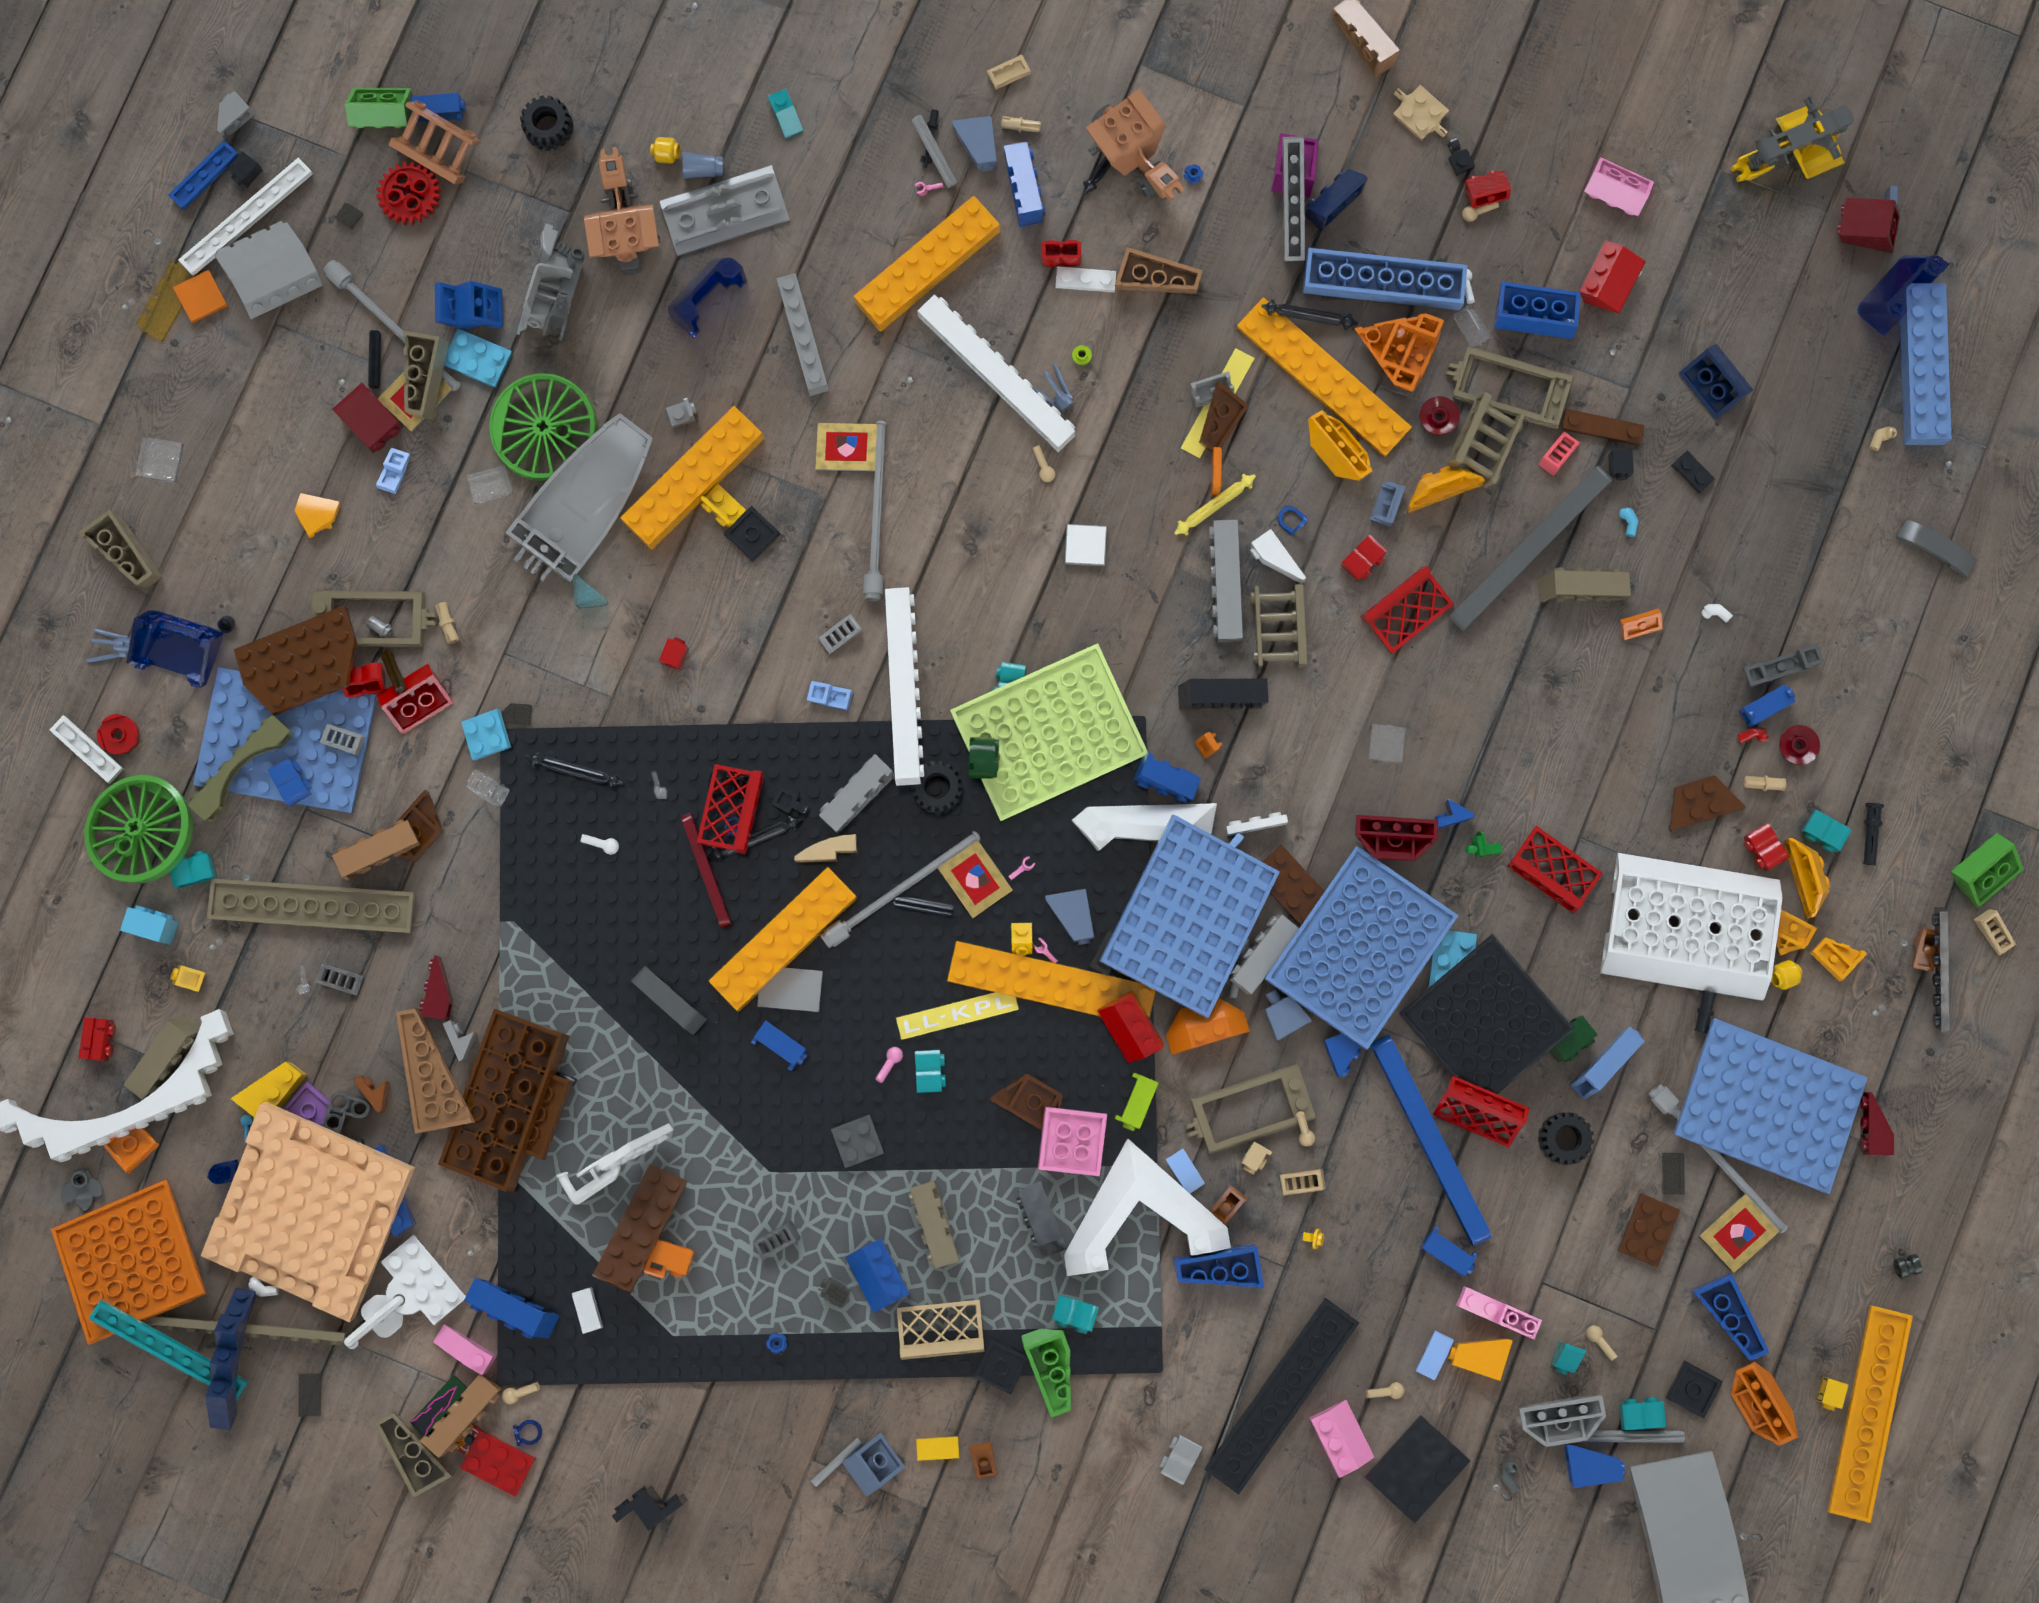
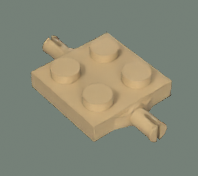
(1420, 112)

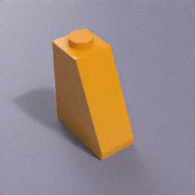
(1482, 1357)

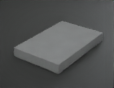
(793, 990)

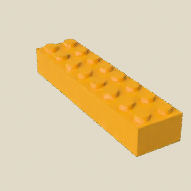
(927, 263)
(691, 477)
(783, 939)

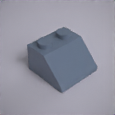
(873, 1464)

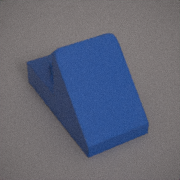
(1456, 815)

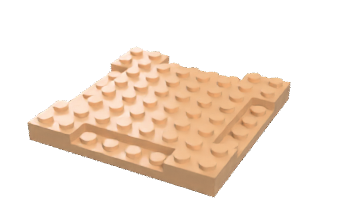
(308, 1211)

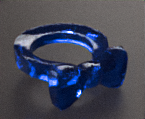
(519, 1441)

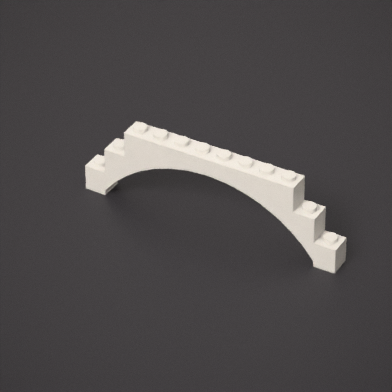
(182, 1089)

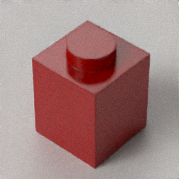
(674, 653)

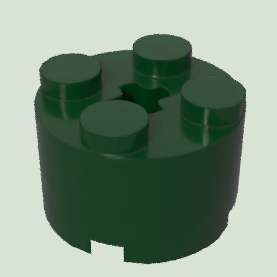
(983, 758)

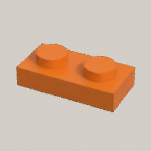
(1641, 624)

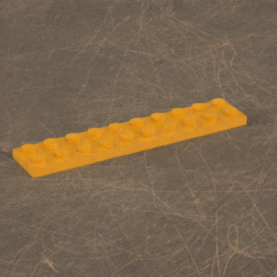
(1325, 378)
(1040, 980)
(1870, 1414)

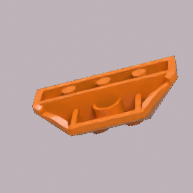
(1194, 1030)
(1763, 1404)

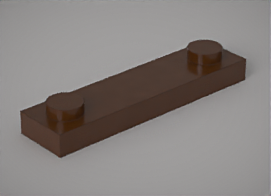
(1602, 427)

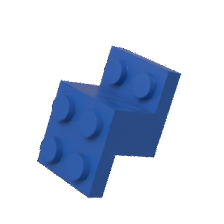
(468, 305)

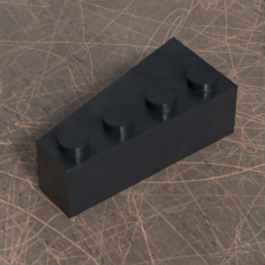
(1223, 693)

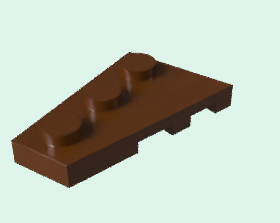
(1222, 417)

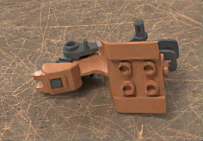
(1130, 137)
(621, 230)

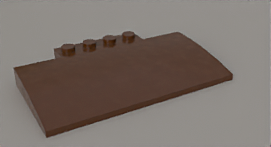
(512, 1100)

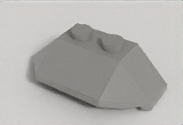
(1563, 1419)

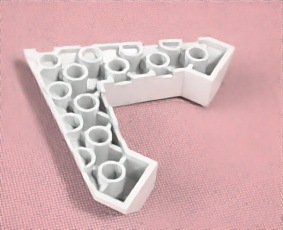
(1139, 821)
(1131, 1180)

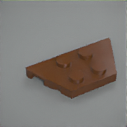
(1701, 802)
(424, 823)
(1028, 1099)

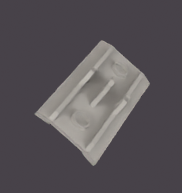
(724, 210)

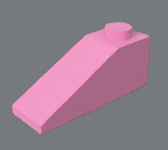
(465, 1349)

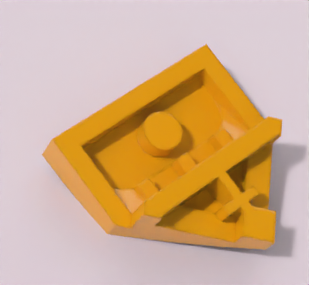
(316, 513)
(1793, 933)

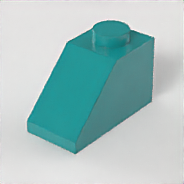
(785, 113)
(1567, 1358)

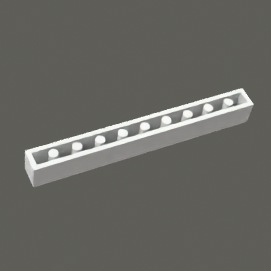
(997, 373)
(902, 686)

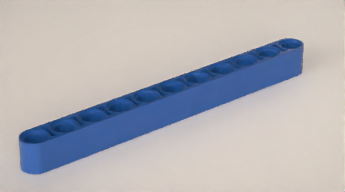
(1431, 1140)

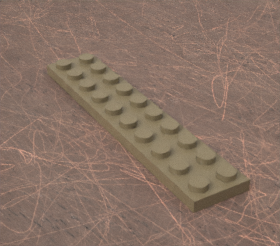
(311, 905)

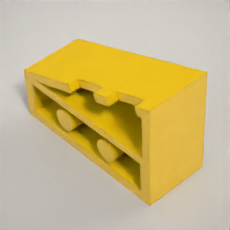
(272, 1088)

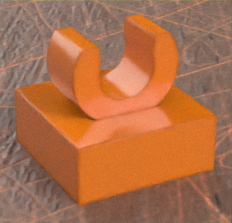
(1207, 744)

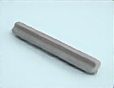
(934, 151)

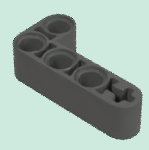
(668, 1000)
(346, 1109)

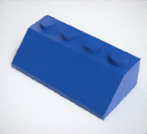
(1537, 310)

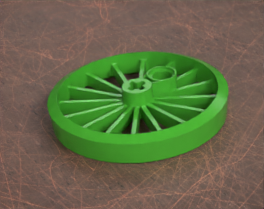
(499, 414)
(146, 822)

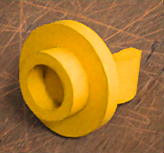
(1317, 1238)

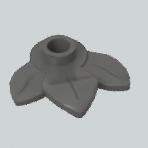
(81, 1193)

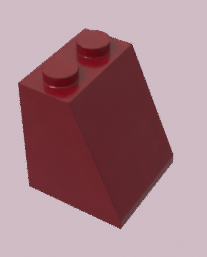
(1869, 223)
(367, 418)

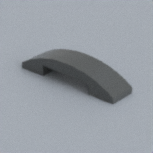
(1938, 546)
(1783, 665)

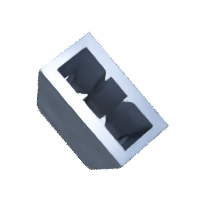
(1284, 1015)

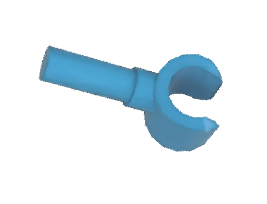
(246, 1120)

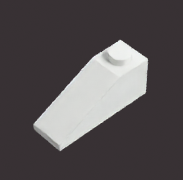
(1274, 555)

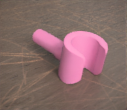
(927, 187)
(1023, 867)
(1043, 949)

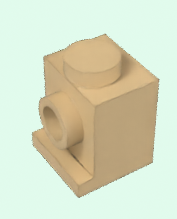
(1255, 1158)

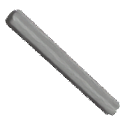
(1637, 1436)

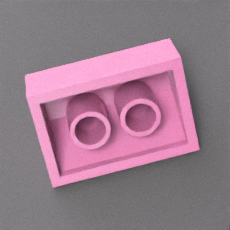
(1619, 187)
(1341, 1438)

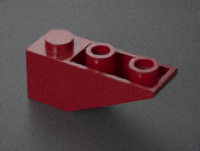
(438, 996)
(1877, 1134)

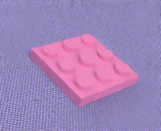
(1072, 1141)

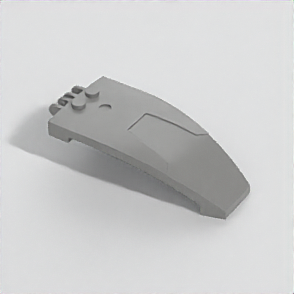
(581, 500)

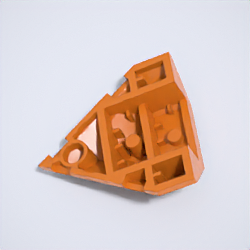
(1403, 347)

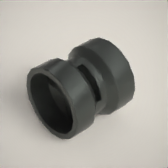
(1907, 1266)

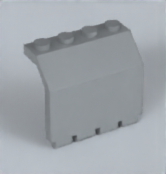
(269, 269)

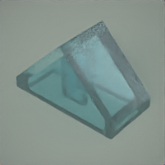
(585, 595)

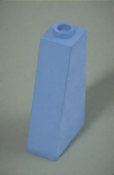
(1607, 1063)

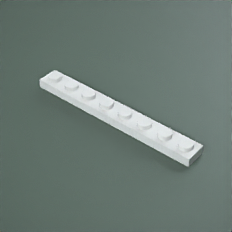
(246, 216)

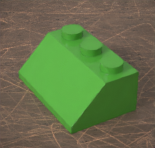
(378, 107)
(1988, 869)

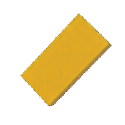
(937, 1448)

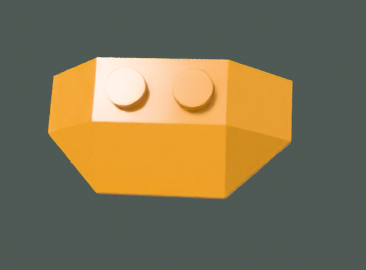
(1338, 447)
(1443, 486)
(1808, 876)

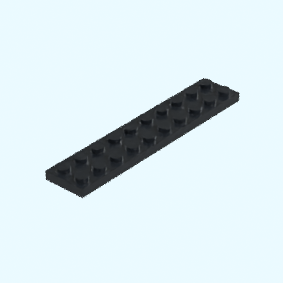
(1281, 1396)

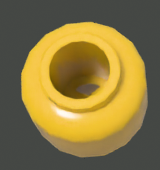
(665, 150)
(1786, 975)

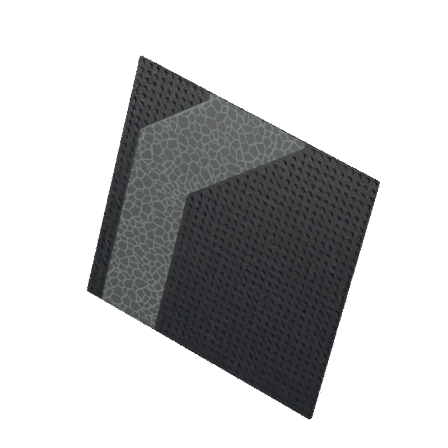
(761, 1135)

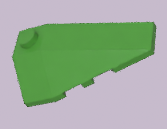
(1051, 1365)

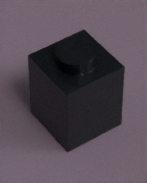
(244, 170)
(1621, 463)

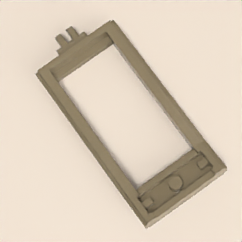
(1555, 398)
(324, 601)
(1295, 1094)

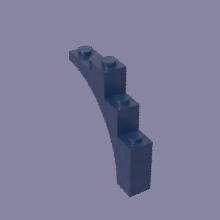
(225, 1360)

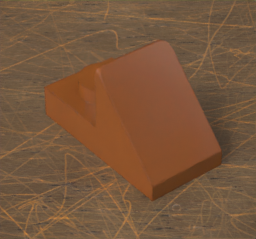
(1924, 949)
(378, 1096)
(1228, 1204)
(983, 1460)

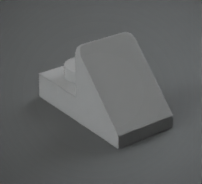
(461, 1045)

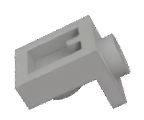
(681, 413)

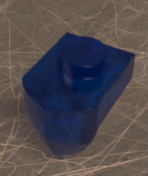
(223, 1172)

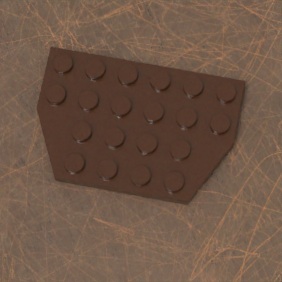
(300, 661)

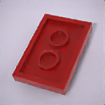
(497, 1463)

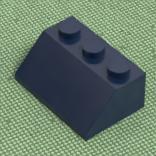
(1335, 198)
(1716, 381)

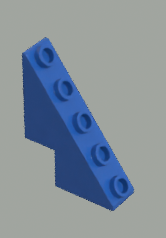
(1341, 1052)

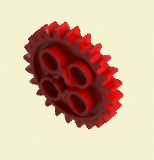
(401, 209)

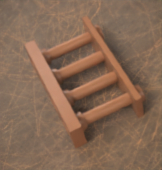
(420, 154)

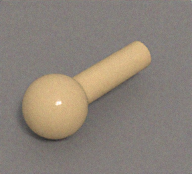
(1470, 214)
(1047, 473)
(1306, 1136)
(1594, 1334)
(1395, 1390)
(511, 1395)

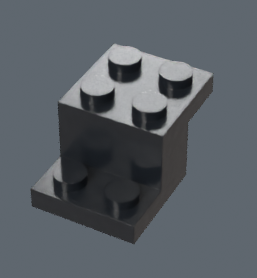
(649, 1506)

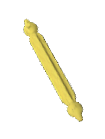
(1215, 504)

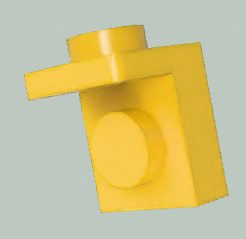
(187, 977)

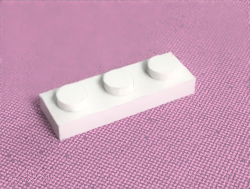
(1085, 279)
(1256, 824)

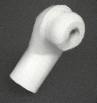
(261, 1290)

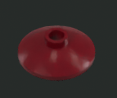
(1439, 406)
(1806, 738)

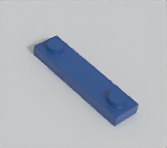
(203, 175)

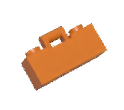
(672, 1257)

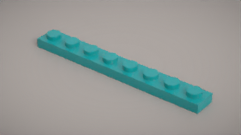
(156, 1343)

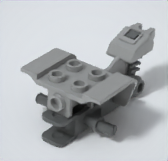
(552, 284)

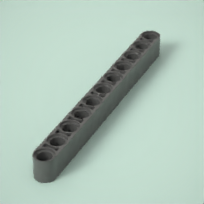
(1530, 548)

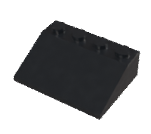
(1417, 1469)

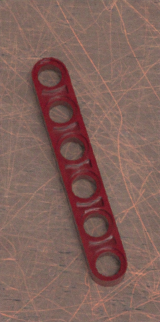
(706, 871)

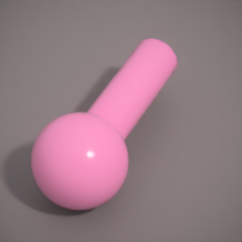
(894, 1055)

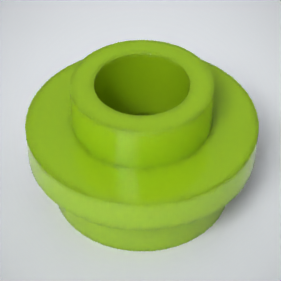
(1081, 360)

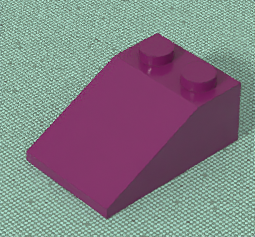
(1310, 160)

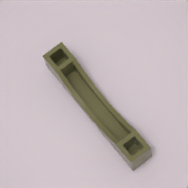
(212, 798)

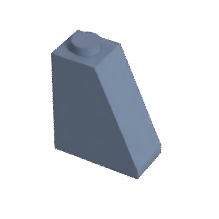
(977, 140)
(1073, 914)

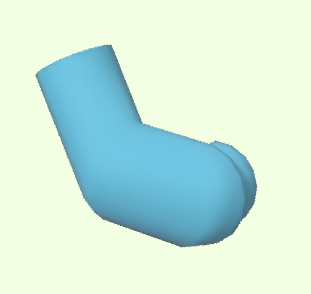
(1631, 519)

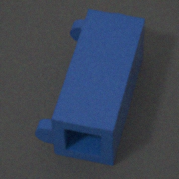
(448, 106)
(1767, 705)
(781, 1044)
(1448, 1253)

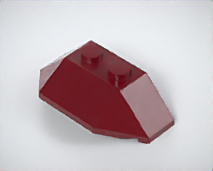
(1395, 836)

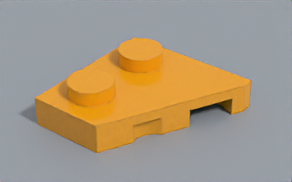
(1837, 958)

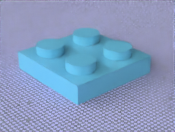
(486, 734)

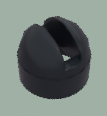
(226, 624)

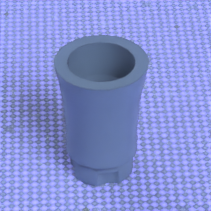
(701, 165)

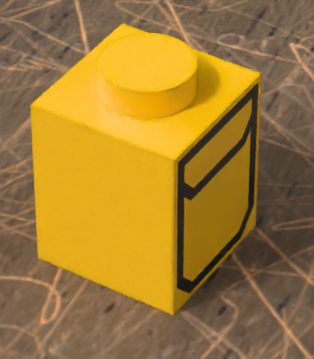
(1832, 1393)

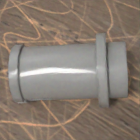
(379, 627)

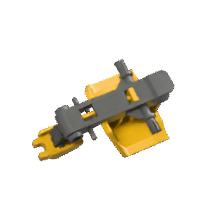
(1808, 136)

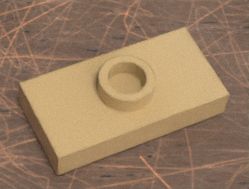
(1008, 72)

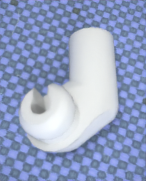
(1716, 609)

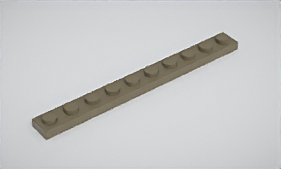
(252, 1330)

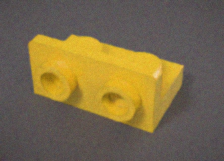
(722, 505)

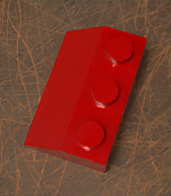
(1611, 277)
(419, 702)
(1131, 1027)

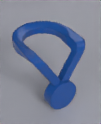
(1291, 531)

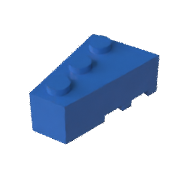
(1166, 779)

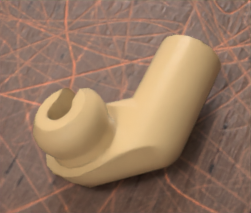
(1882, 435)

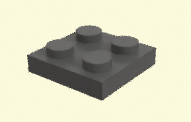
(857, 1141)

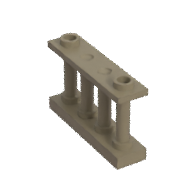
(1466, 439)
(1297, 635)

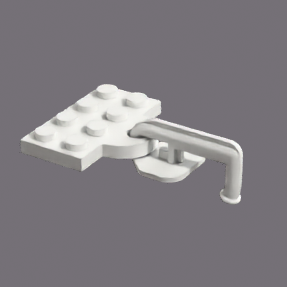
(611, 1164)
(422, 1285)

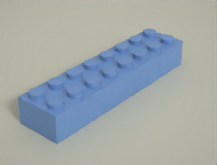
(1384, 279)
(1925, 365)

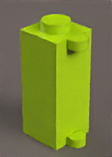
(1138, 1102)

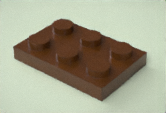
(1648, 1230)

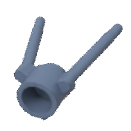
(1062, 400)
(120, 644)

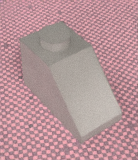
(232, 114)

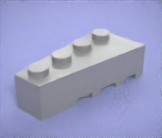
(856, 794)

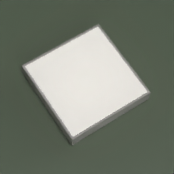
(1085, 545)

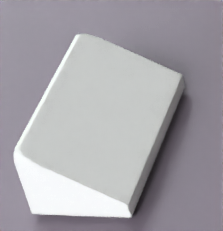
(587, 1310)

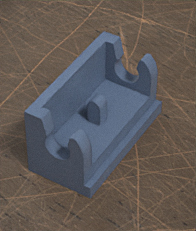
(1387, 504)

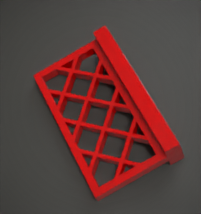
(1393, 599)
(747, 813)
(1543, 881)
(1485, 1102)

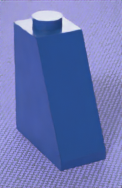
(1592, 1467)

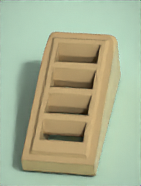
(1981, 922)
(1320, 1178)

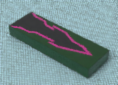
(438, 1405)

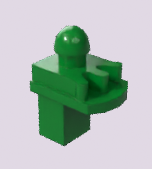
(1480, 848)

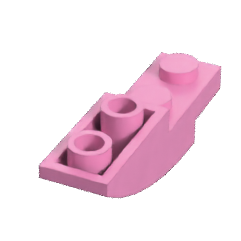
(1499, 1312)

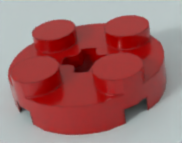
(128, 740)

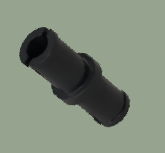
(1705, 1011)

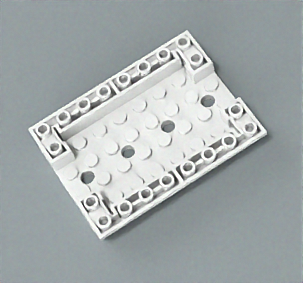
(1690, 952)

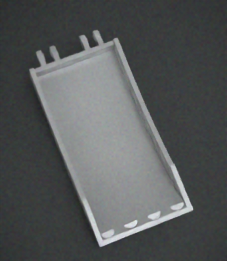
(1689, 1531)

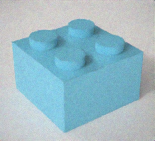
(152, 926)

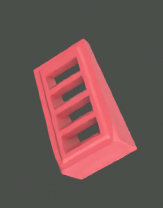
(1551, 463)

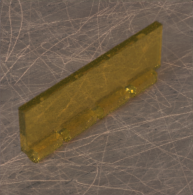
(166, 306)

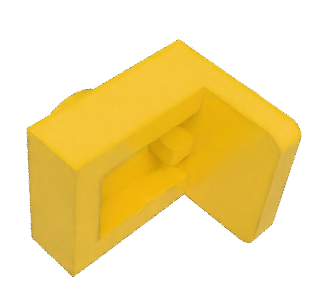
(1021, 938)

